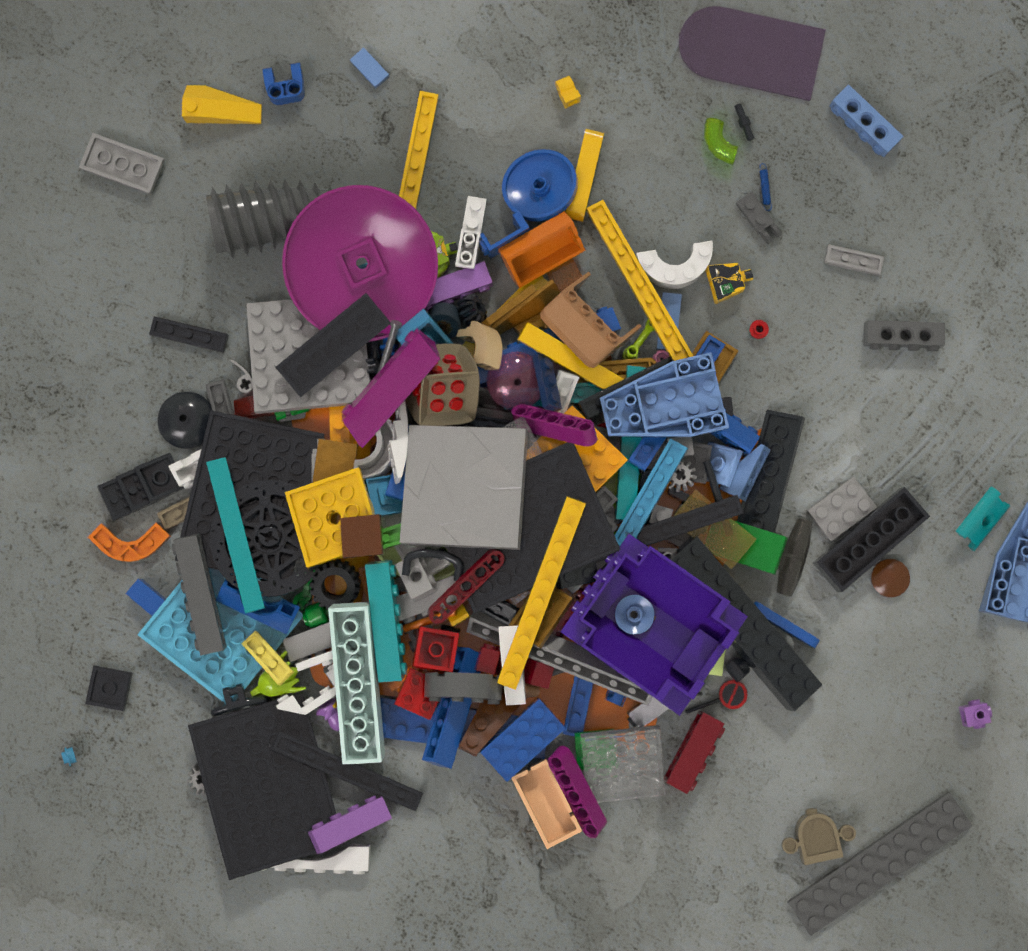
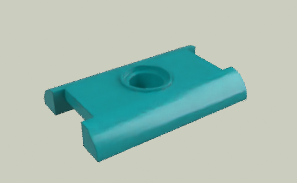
(983, 518)

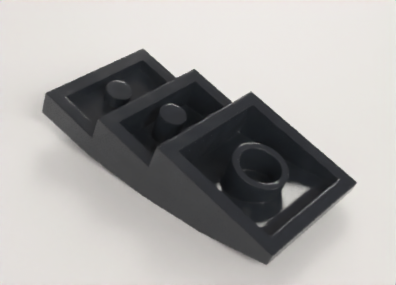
(139, 487)

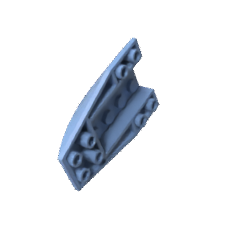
(668, 402)

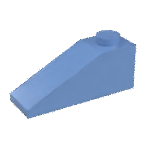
(747, 473)

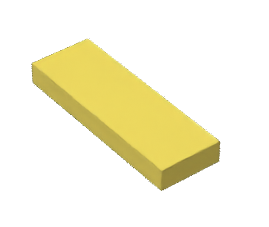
(267, 658)

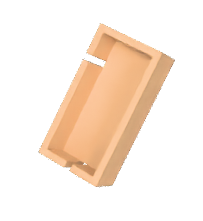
(546, 803)

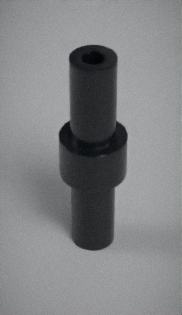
(744, 122)

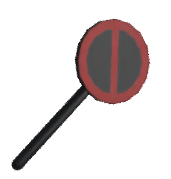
(731, 695)

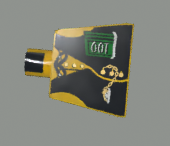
(727, 280)

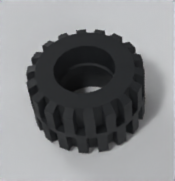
(341, 569)

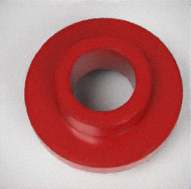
(758, 335)

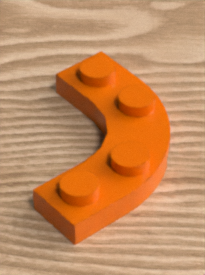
(129, 551)

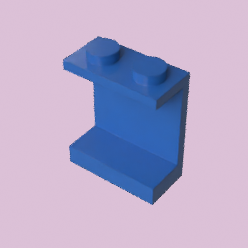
(492, 250)

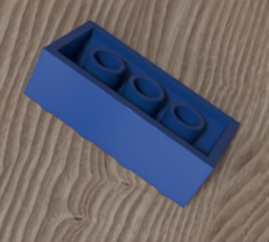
(738, 435)

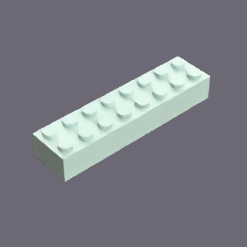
(356, 683)

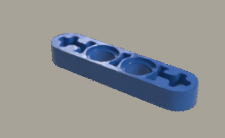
(788, 626)

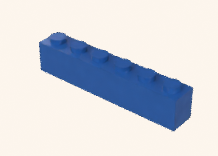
(450, 717)

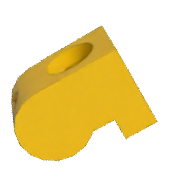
(567, 92)

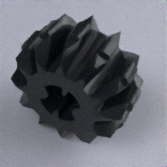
(471, 309)

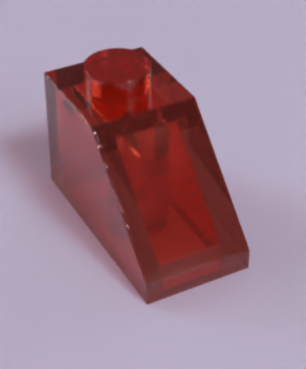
(245, 408)

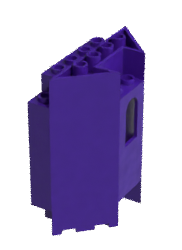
(684, 639)

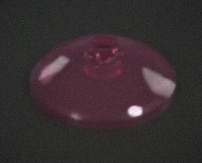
(501, 381)

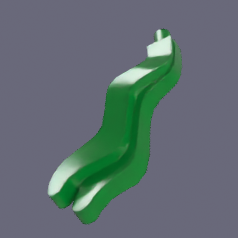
(304, 596)

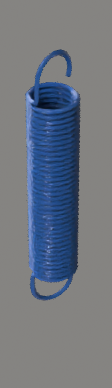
(765, 187)

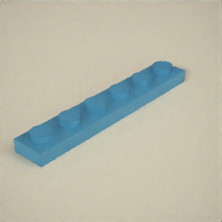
(651, 491)

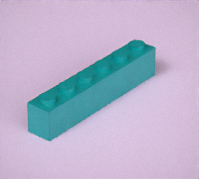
(385, 621)

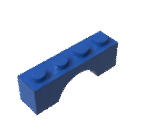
(276, 614)

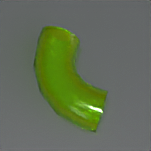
(716, 143)

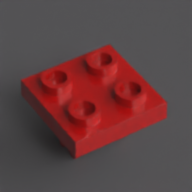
(412, 695)

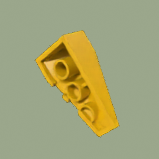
(211, 105)

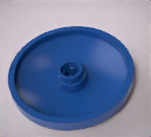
(540, 185)

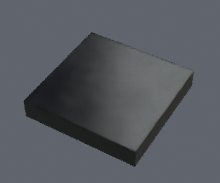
(108, 688)

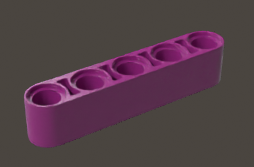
(557, 425)
(577, 791)

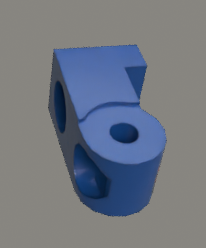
(615, 698)

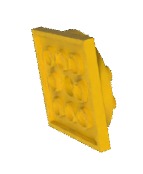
(316, 503)

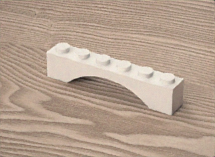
(353, 858)

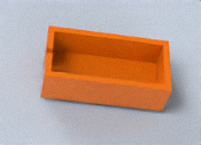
(541, 249)

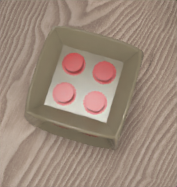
(448, 391)

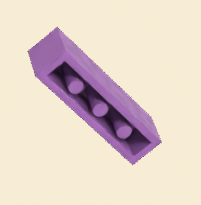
(460, 284)
(350, 824)

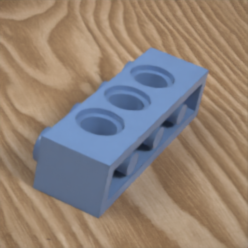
(864, 110)

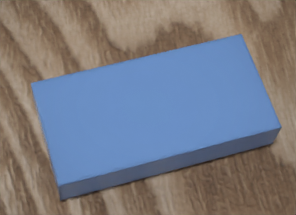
(369, 68)

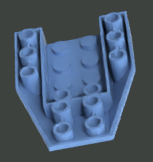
(1008, 580)

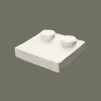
(325, 659)

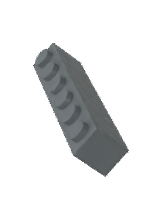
(199, 594)

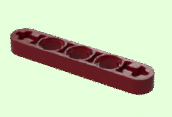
(463, 595)

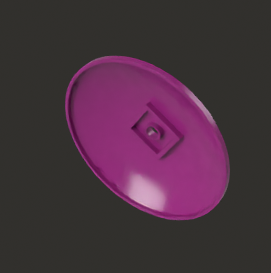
(354, 224)

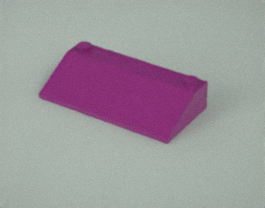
(390, 386)

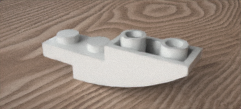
(471, 232)

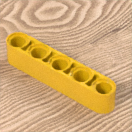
(585, 173)

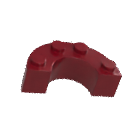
(535, 672)

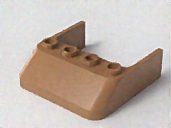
(581, 327)

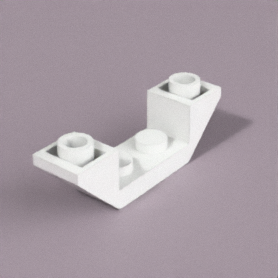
(290, 704)

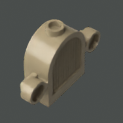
(817, 838)

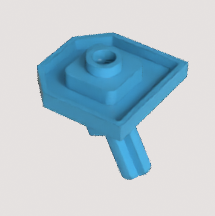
(382, 504)

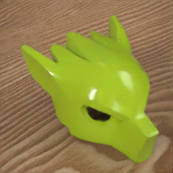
(270, 688)

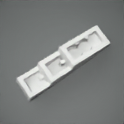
(398, 446)
(512, 696)

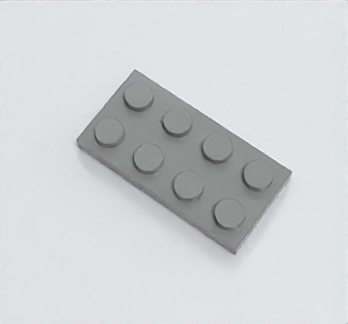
(121, 163)

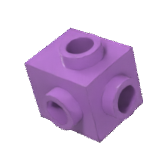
(975, 714)

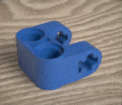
(285, 87)

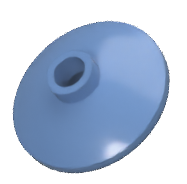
(644, 617)

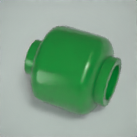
(315, 615)

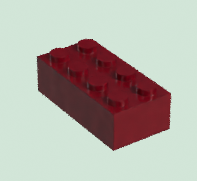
(693, 752)

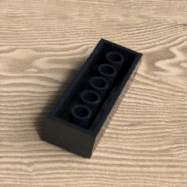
(871, 539)

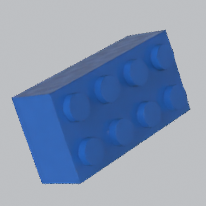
(522, 739)

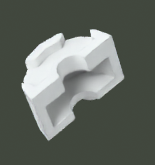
(185, 470)

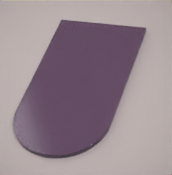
(752, 50)

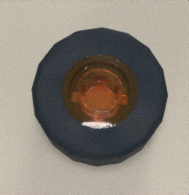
(447, 318)

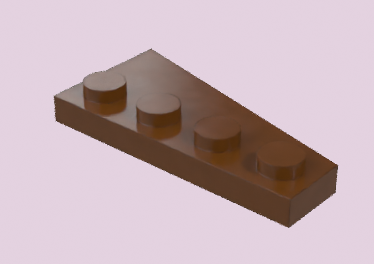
(485, 724)

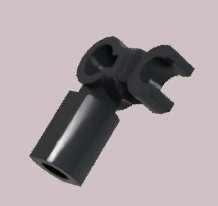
(374, 357)

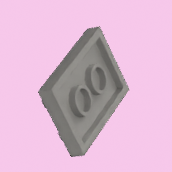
(841, 509)

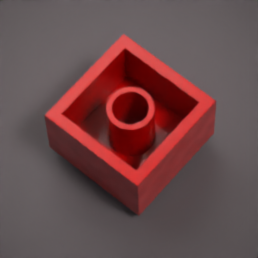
(435, 649)

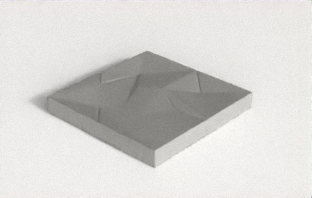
(464, 487)

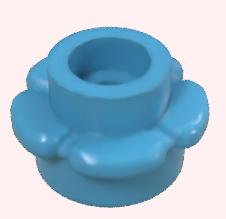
(68, 756)

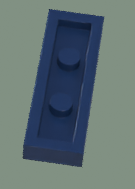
(547, 383)

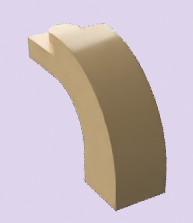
(488, 344)

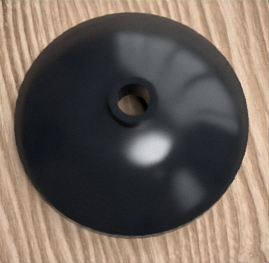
(187, 433)

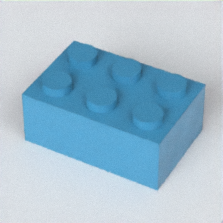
(426, 325)

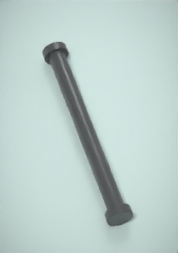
(395, 326)

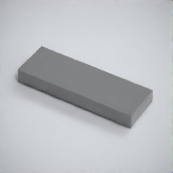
(853, 260)

